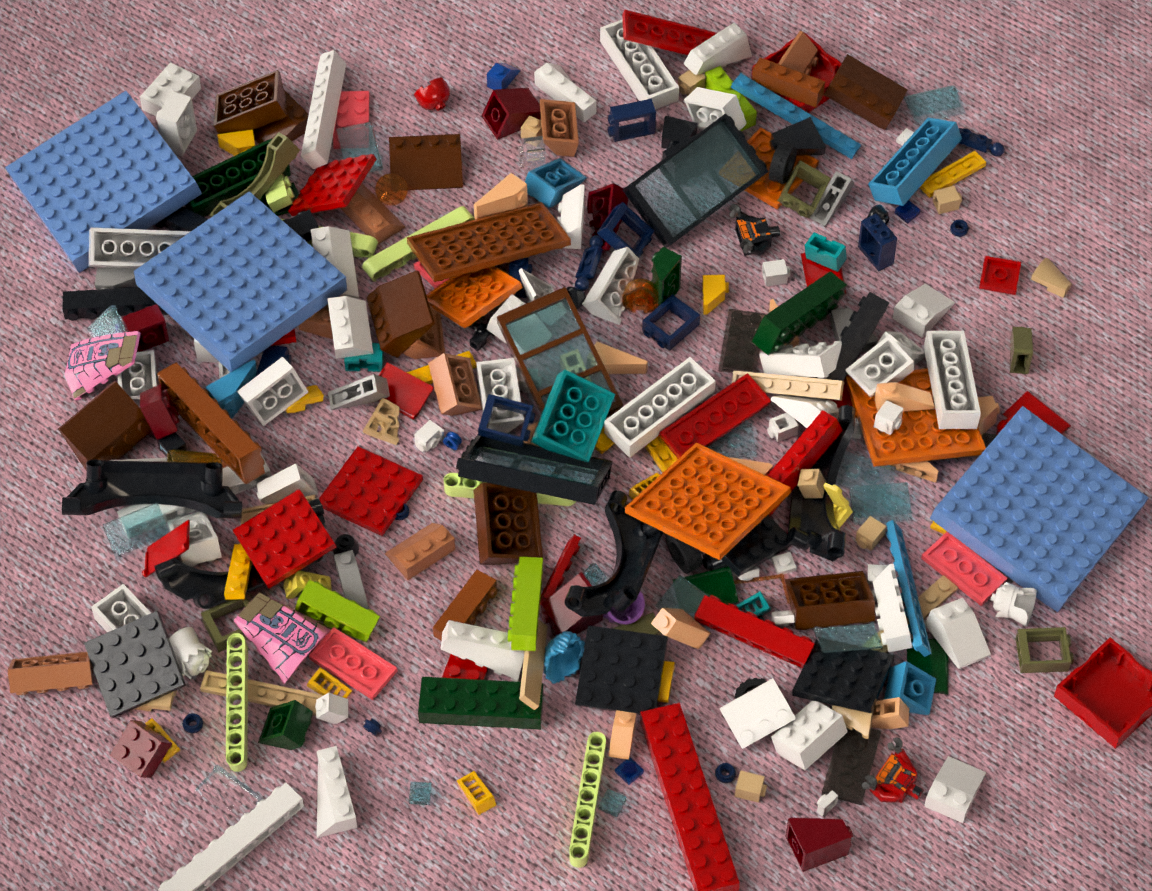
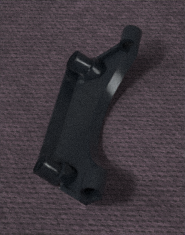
(147, 482)
(813, 519)
(635, 550)
(193, 583)

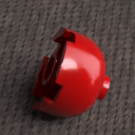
(434, 95)

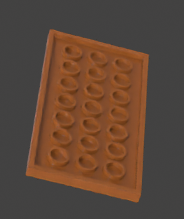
(488, 241)

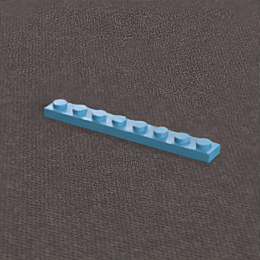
(794, 114)
(909, 593)

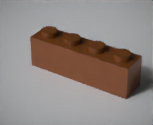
(788, 82)
(468, 602)

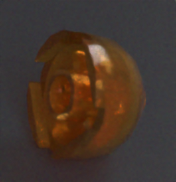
(640, 295)

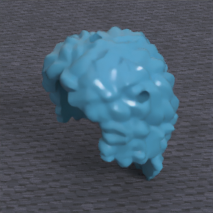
(563, 656)

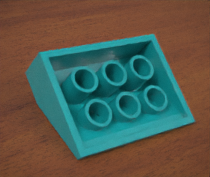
(573, 416)

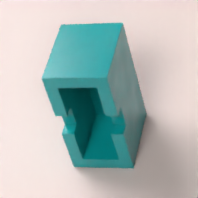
(825, 252)
(373, 362)

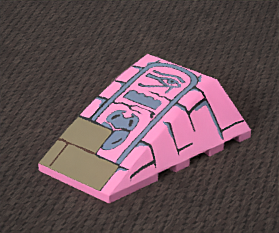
(99, 358)
(280, 633)

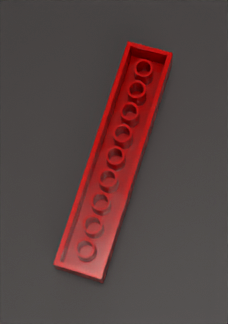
(688, 799)

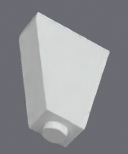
(285, 483)

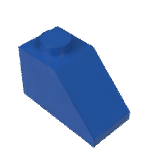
(501, 76)

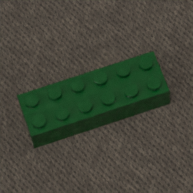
(228, 178)
(799, 313)
(476, 703)

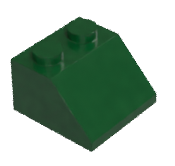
(286, 725)

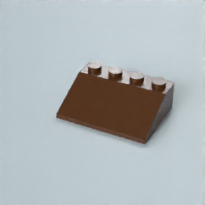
(866, 92)
(251, 104)
(291, 126)
(427, 161)
(400, 313)
(105, 426)
(506, 524)
(830, 602)

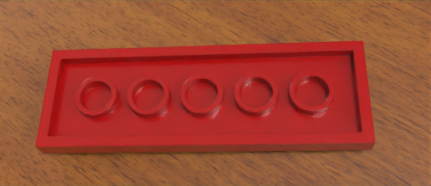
(662, 33)
(716, 416)

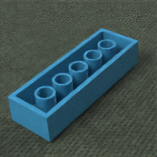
(915, 161)

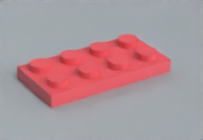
(352, 110)
(964, 568)
(353, 663)

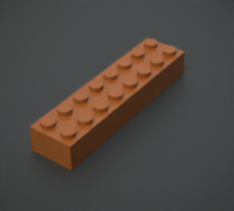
(213, 423)

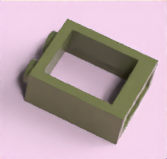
(810, 176)
(220, 610)
(1043, 635)

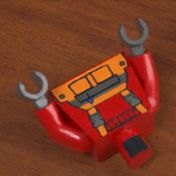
(895, 777)

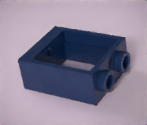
(628, 112)
(631, 219)
(878, 240)
(680, 309)
(511, 405)

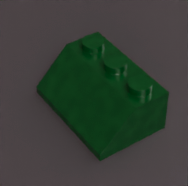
(666, 273)

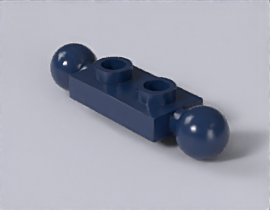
(980, 142)
(589, 263)

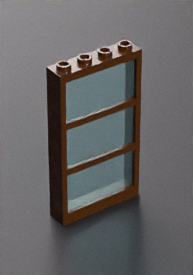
(550, 338)

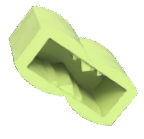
(280, 193)

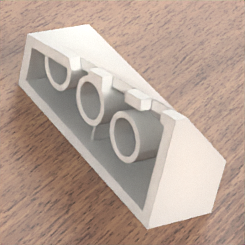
(721, 49)
(559, 86)
(606, 293)
(802, 360)
(891, 611)
(484, 647)
(334, 802)

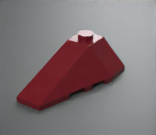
(601, 204)

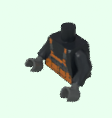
(752, 232)

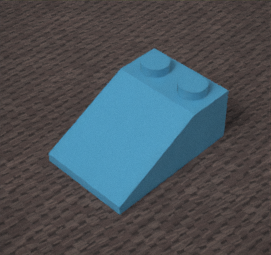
(552, 181)
(226, 388)

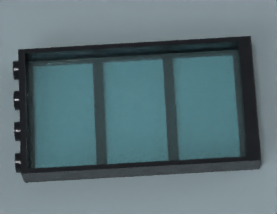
(695, 180)
(534, 470)

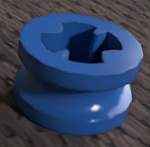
(452, 440)

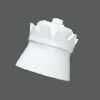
(1014, 602)
(189, 652)

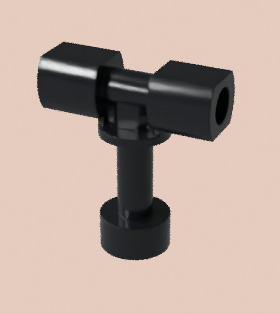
(480, 335)

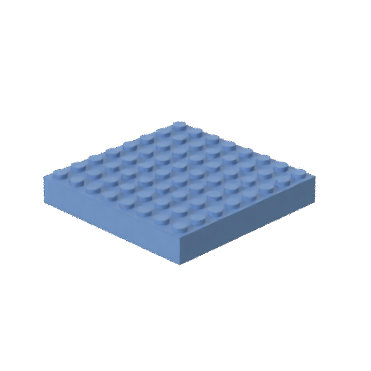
(103, 174)
(240, 281)
(1039, 508)

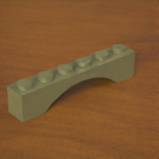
(278, 156)

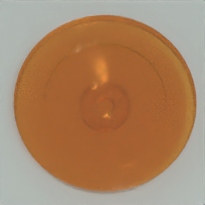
(391, 189)

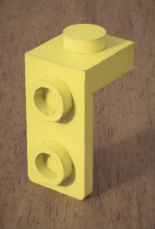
(841, 505)
(296, 583)

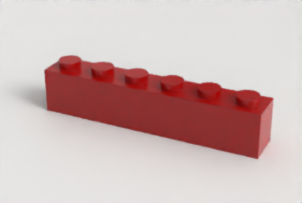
(806, 450)
(754, 631)

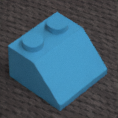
(912, 686)

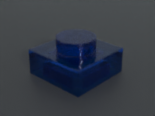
(907, 211)
(629, 771)

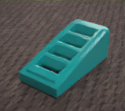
(752, 600)

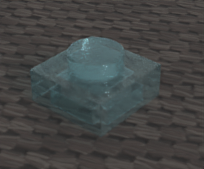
(594, 574)
(420, 793)
(612, 802)

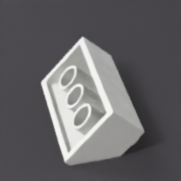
(336, 247)
(501, 380)

